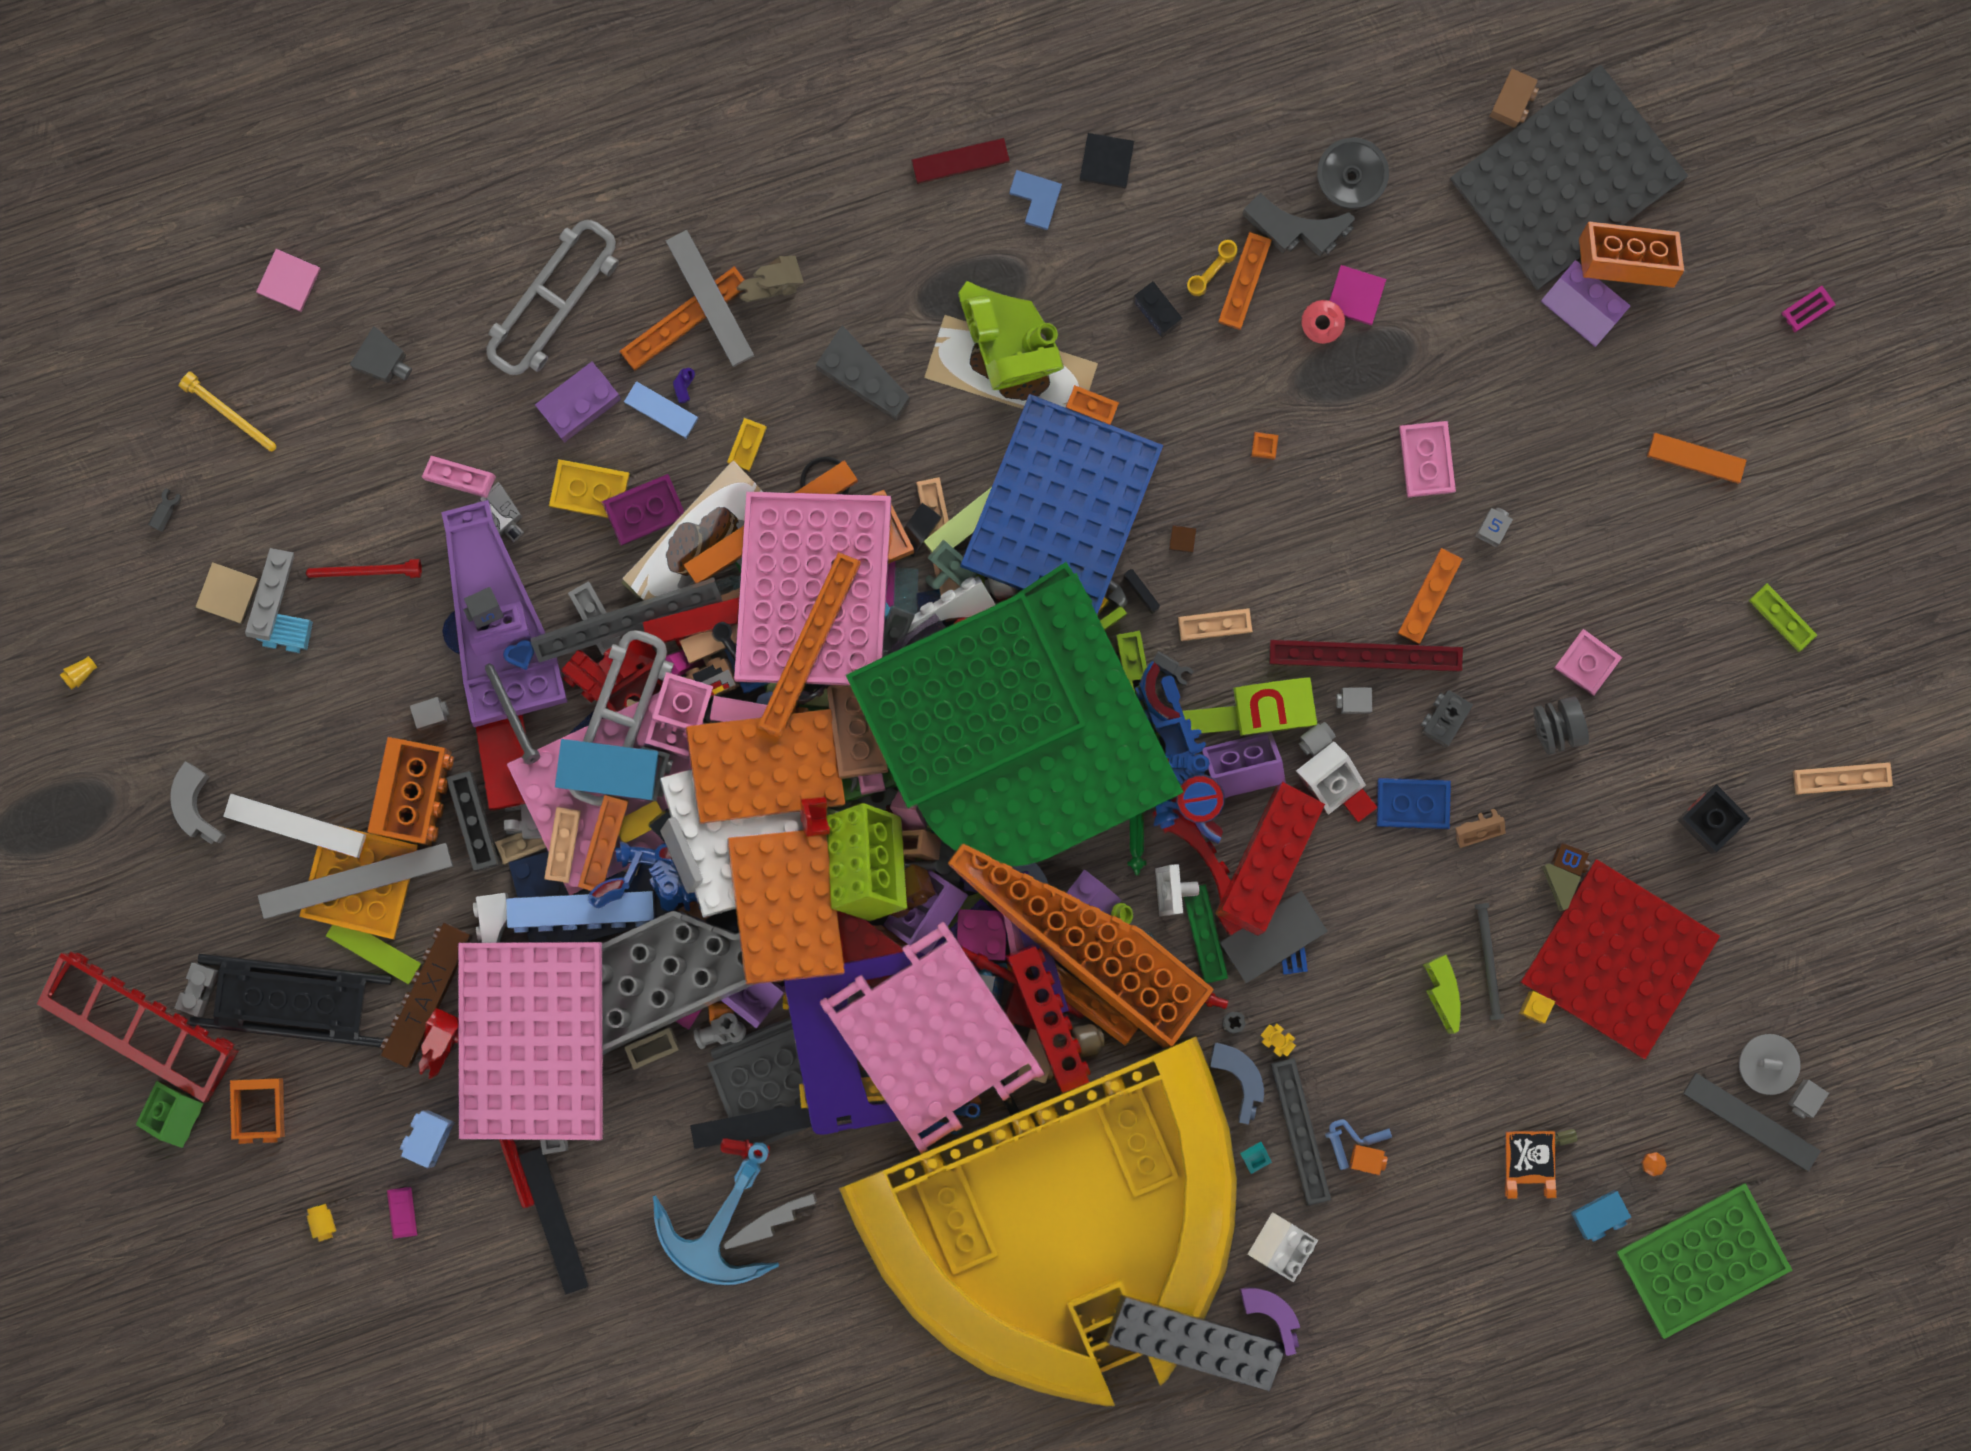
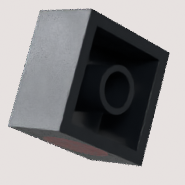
(1713, 819)

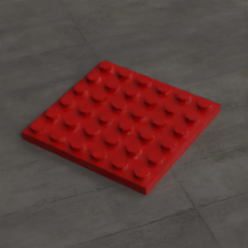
(1620, 959)

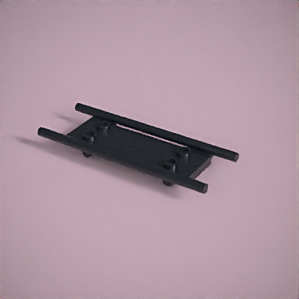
(289, 1000)

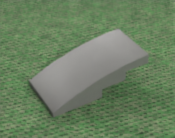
(763, 1226)

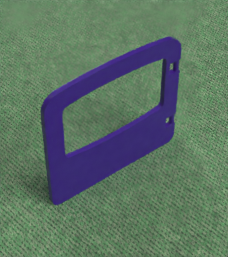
(825, 1059)

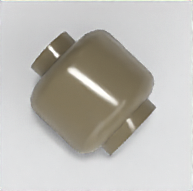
(1089, 1038)

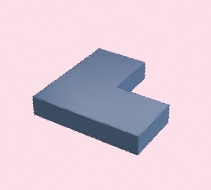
(1041, 193)

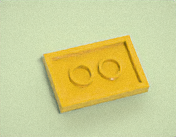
(585, 486)

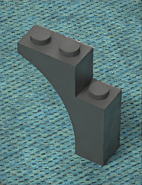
(1286, 228)

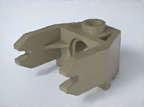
(777, 278)

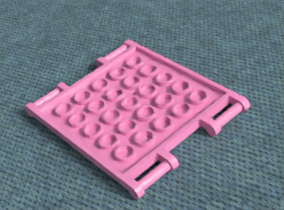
(932, 1037)

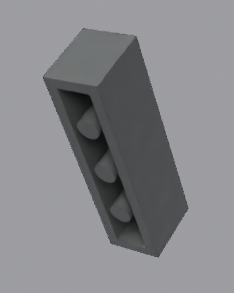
(473, 821)

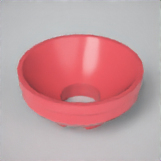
(1336, 318)

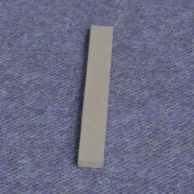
(355, 881)

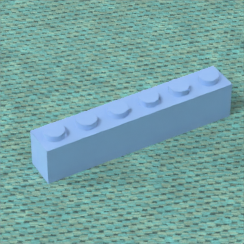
(576, 910)

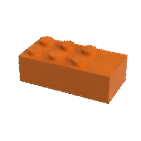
(1631, 254)

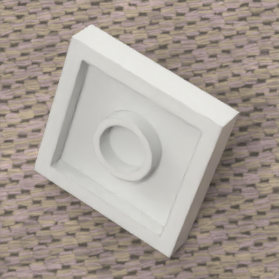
(1171, 890)

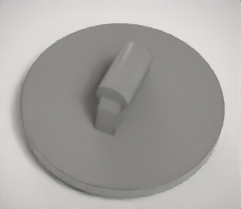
(1769, 1064)

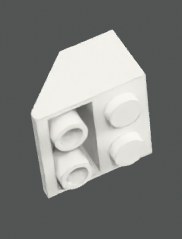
(1282, 1247)

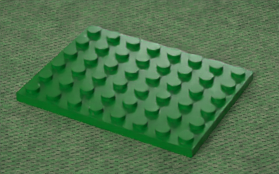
(965, 700)

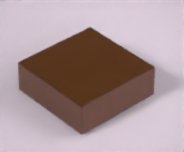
(1182, 539)

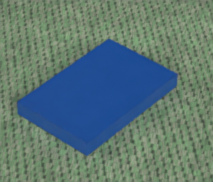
(1413, 803)

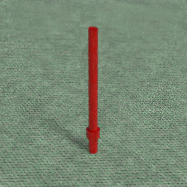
(982, 962)

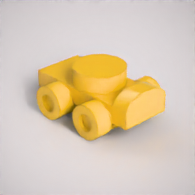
(1282, 1043)

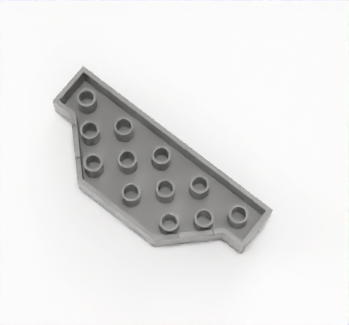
(665, 975)

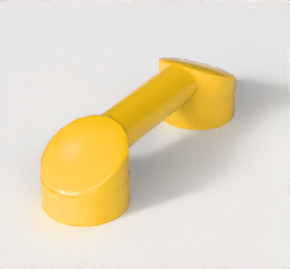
(1227, 253)

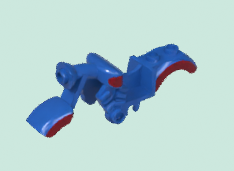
(1178, 741)
(664, 878)

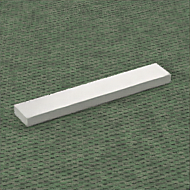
(294, 825)

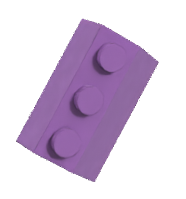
(1585, 304)
(578, 401)
(1245, 764)
(1093, 892)
(927, 916)

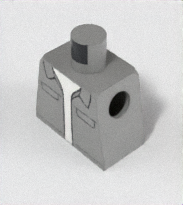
(504, 512)

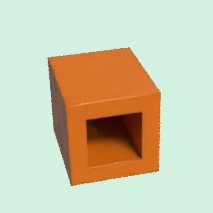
(1368, 1159)

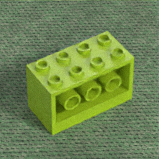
(866, 862)

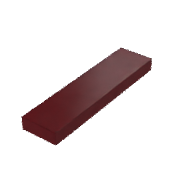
(960, 160)

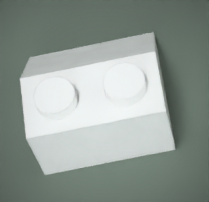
(1331, 777)

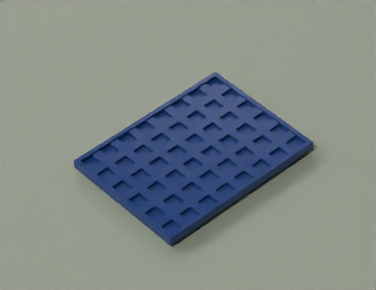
(1061, 498)

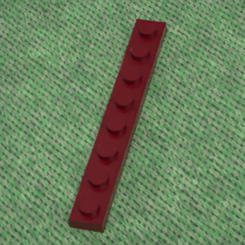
(1366, 655)

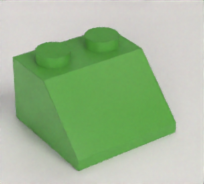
(169, 1114)

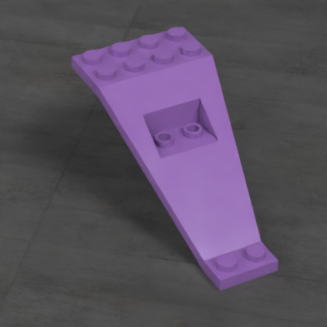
(480, 562)

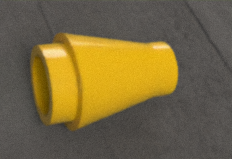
(77, 673)

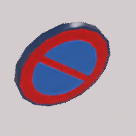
(1201, 799)

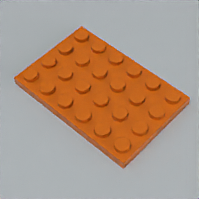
(758, 774)
(784, 907)

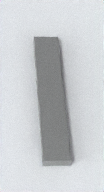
(710, 298)

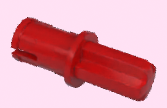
(738, 1148)

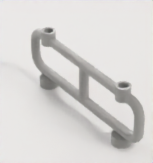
(534, 357)
(657, 671)

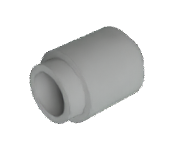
(1316, 739)

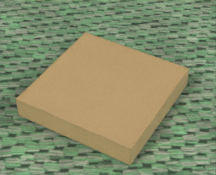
(227, 593)

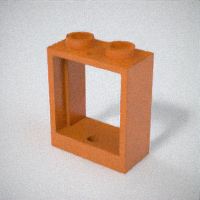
(236, 1115)

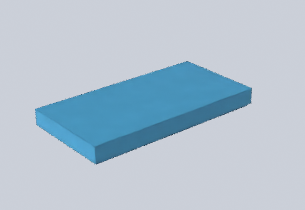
(606, 769)

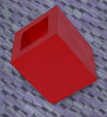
(813, 816)

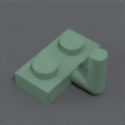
(949, 562)

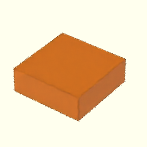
(1264, 445)

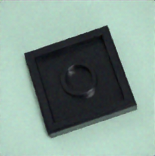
(1106, 160)

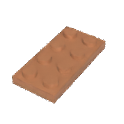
(853, 739)

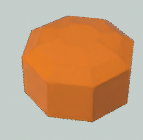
(1653, 1164)

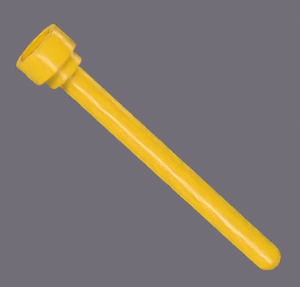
(191, 384)

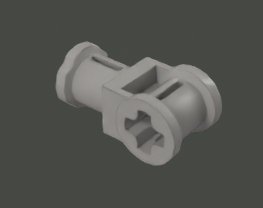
(720, 1031)

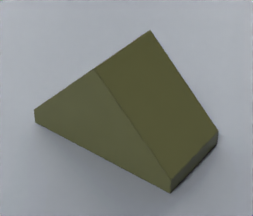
(1561, 884)

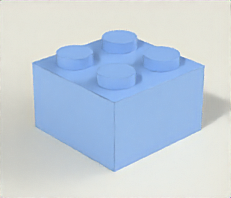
(427, 1138)

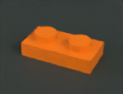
(1092, 404)

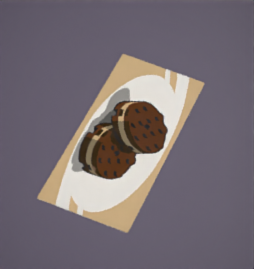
(960, 364)
(706, 522)

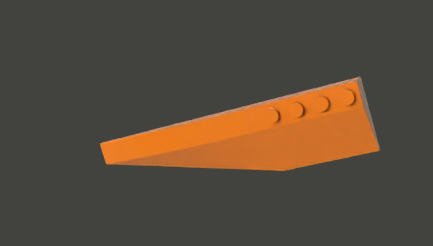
(1097, 948)

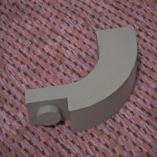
(184, 803)

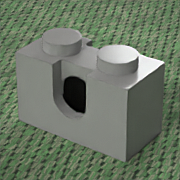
(198, 978)

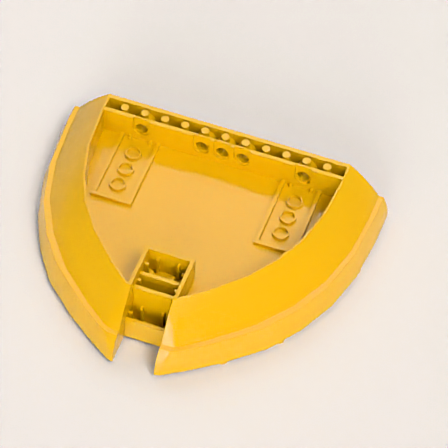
(1047, 1217)

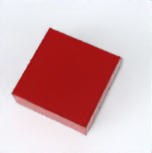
(1360, 805)

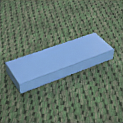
(661, 410)

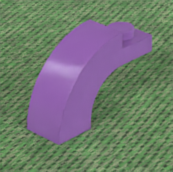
(1269, 1303)

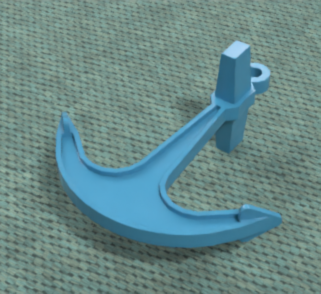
(702, 1255)

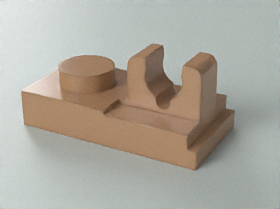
(1480, 830)

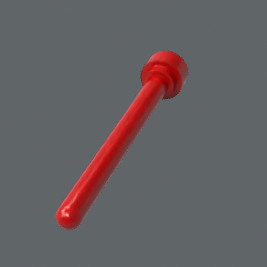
(412, 568)

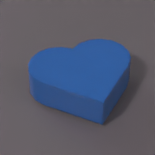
(520, 654)

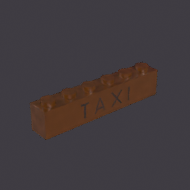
(426, 995)

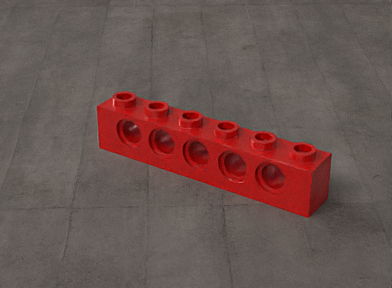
(1065, 1078)

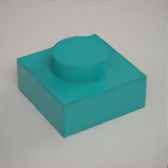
(1255, 1157)

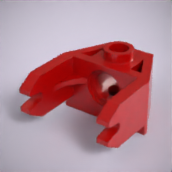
(438, 1041)

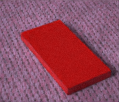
(497, 748)

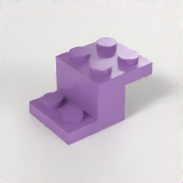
(756, 1001)

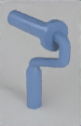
(1337, 1145)

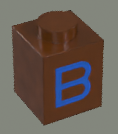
(1571, 859)

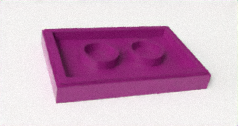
(643, 509)

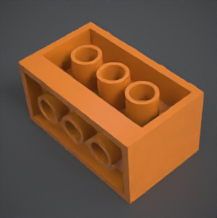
(394, 789)

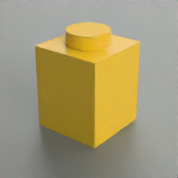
(1537, 1007)

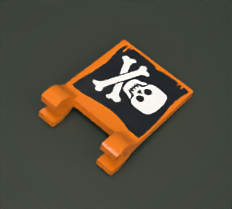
(1530, 1160)

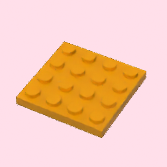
(369, 911)

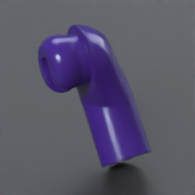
(681, 384)

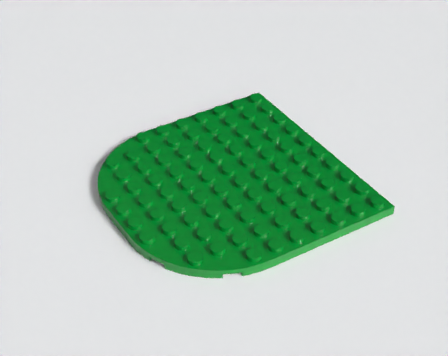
(1077, 781)

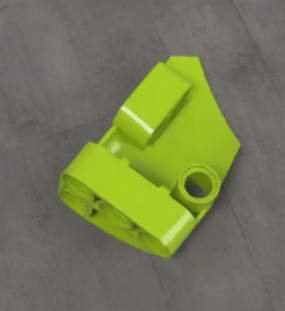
(1009, 337)

